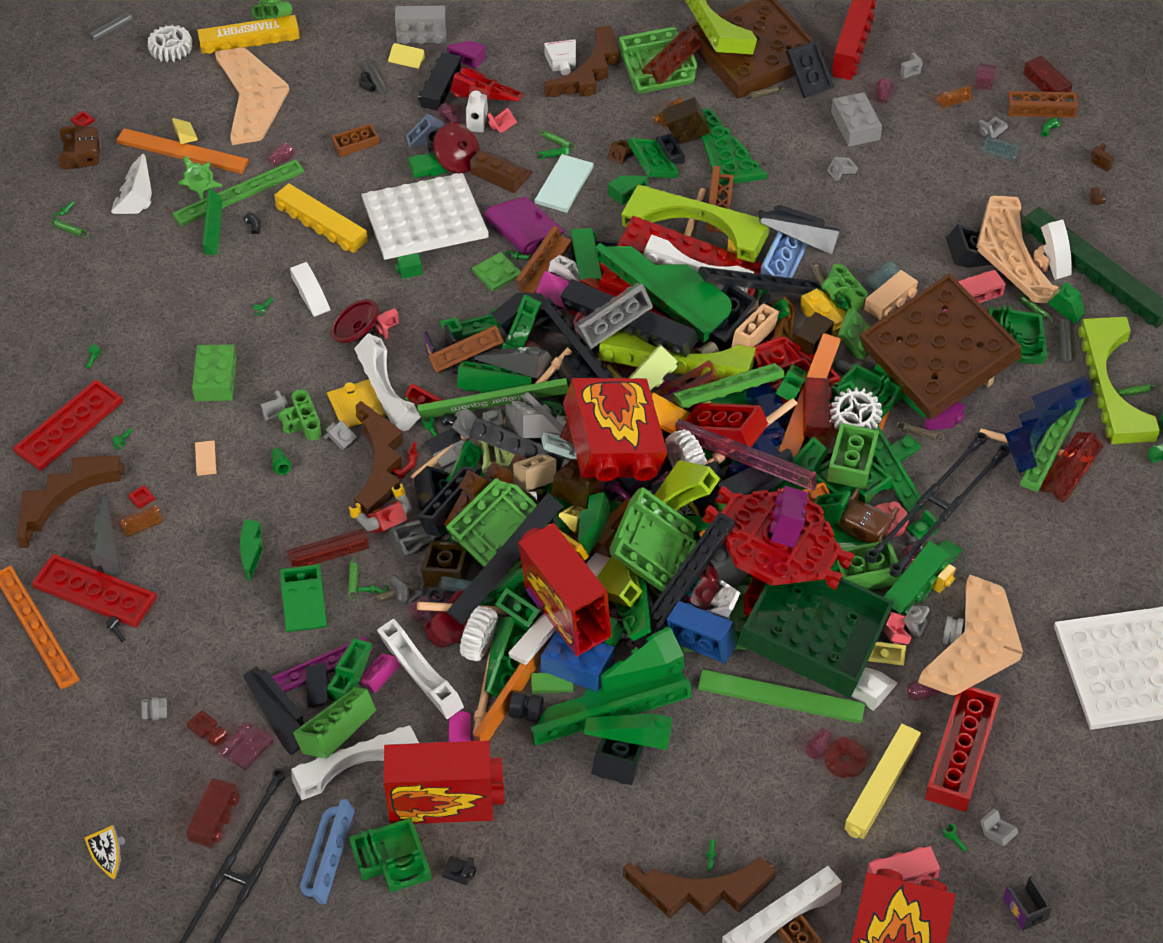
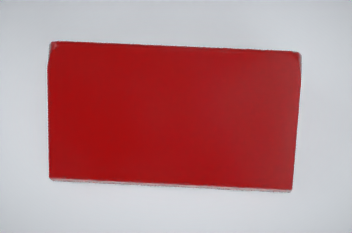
(420, 396)

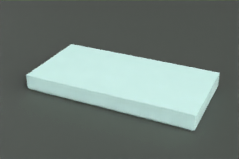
(564, 183)

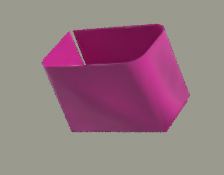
(552, 286)

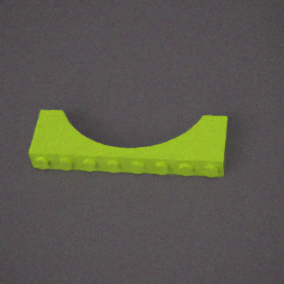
(722, 34)
(742, 229)
(633, 351)
(1122, 420)
(682, 485)

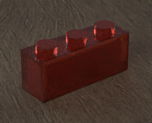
(1045, 76)
(816, 407)
(213, 813)

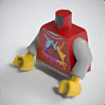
(386, 516)

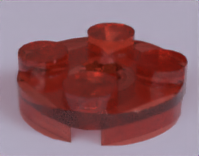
(844, 747)

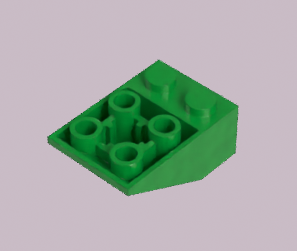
(303, 598)

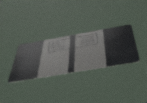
(443, 441)

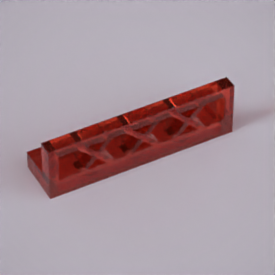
(673, 55)
(699, 380)
(1075, 466)
(328, 549)

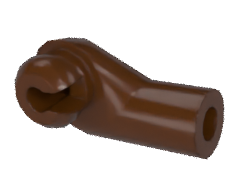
(1095, 198)

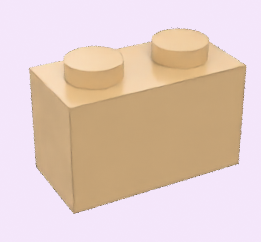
(534, 472)

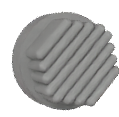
(154, 708)

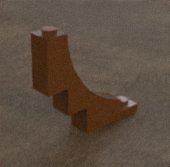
(384, 439)
(40, 504)
(673, 892)

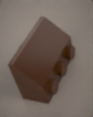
(498, 170)

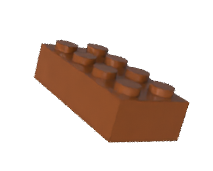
(355, 140)
(798, 931)

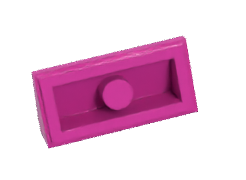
(379, 672)
(460, 727)

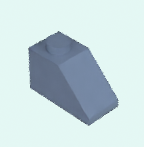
(419, 133)

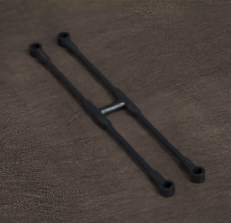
(896, 568)
(249, 882)

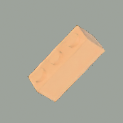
(891, 295)
(756, 327)

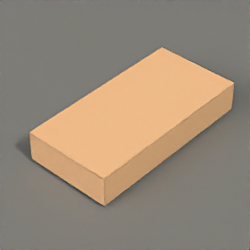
(205, 458)

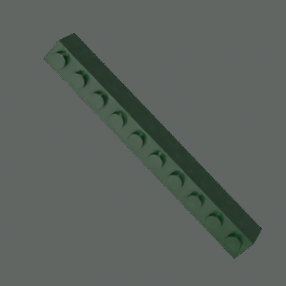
(1102, 271)

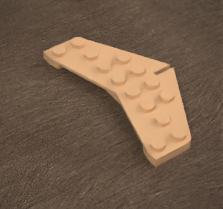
(259, 94)
(1004, 247)
(984, 647)

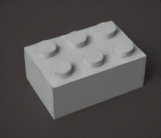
(420, 24)
(856, 119)

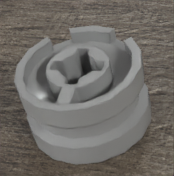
(952, 629)

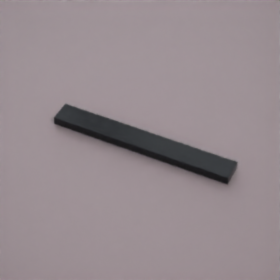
(757, 281)
(501, 561)
(687, 575)

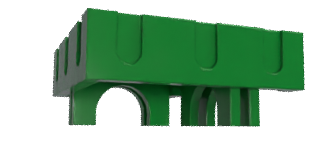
(1026, 330)
(873, 383)
(877, 480)
(392, 853)

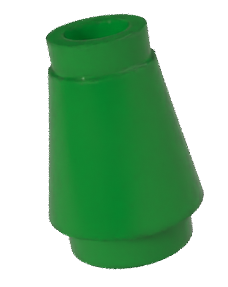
(280, 463)

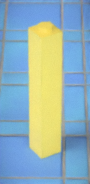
(882, 782)

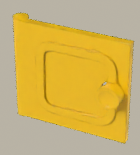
(345, 404)

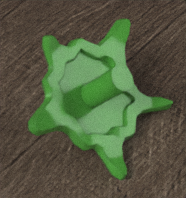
(198, 177)

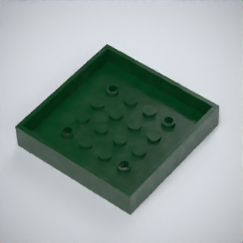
(817, 630)

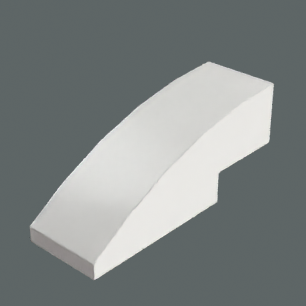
(1057, 248)
(309, 289)

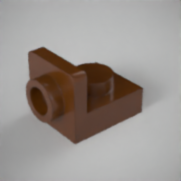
(618, 151)
(1101, 158)

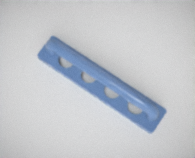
(333, 850)

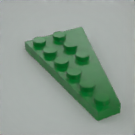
(729, 153)

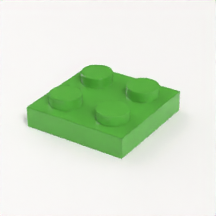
(496, 271)
(850, 332)

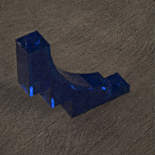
(1048, 409)
(772, 434)

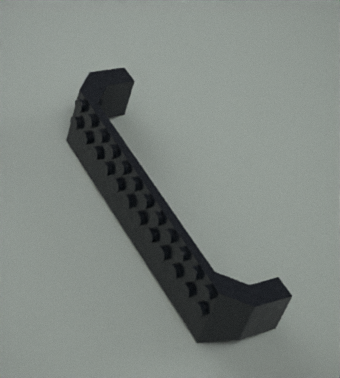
(553, 320)

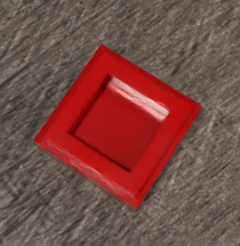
(82, 119)
(141, 497)

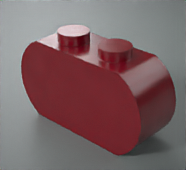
(443, 629)

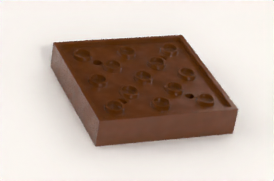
(769, 63)
(940, 346)

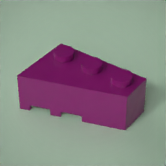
(788, 516)

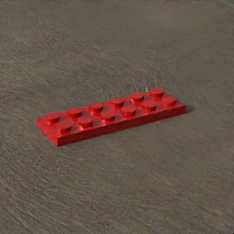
(68, 425)
(94, 590)

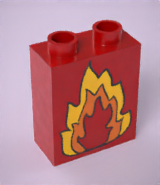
(614, 428)
(565, 588)
(442, 782)
(902, 910)

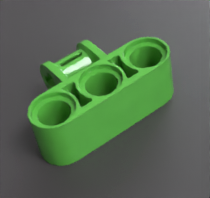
(271, 9)
(843, 283)
(301, 416)

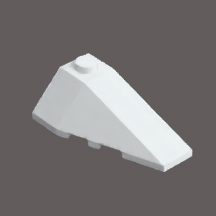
(135, 191)
(723, 600)
(873, 688)

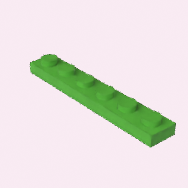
(728, 385)

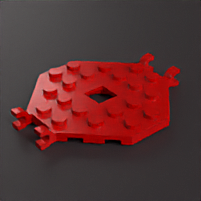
(772, 561)

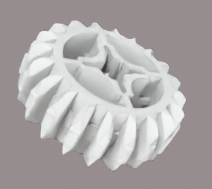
(169, 43)
(870, 406)
(684, 447)
(478, 633)

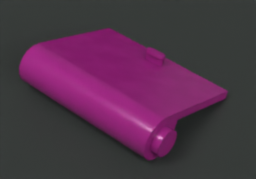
(521, 223)

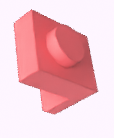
(502, 121)
(385, 321)
(895, 629)

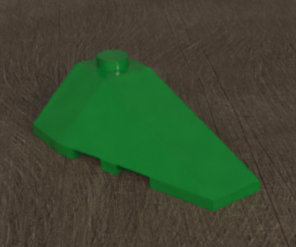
(652, 662)
(500, 664)
(638, 729)

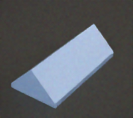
(783, 256)

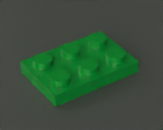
(652, 158)

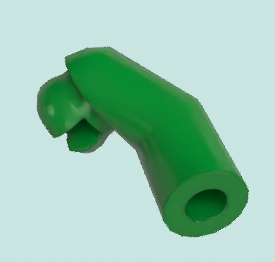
(556, 407)

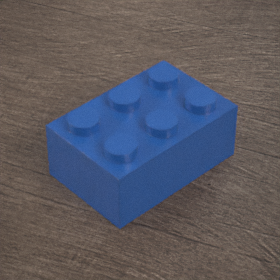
(703, 631)
(581, 669)

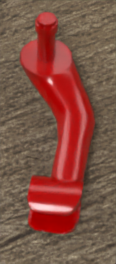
(412, 456)

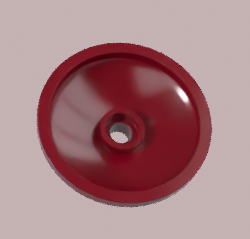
(450, 150)
(355, 321)

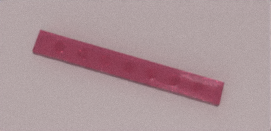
(751, 456)

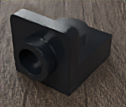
(459, 870)

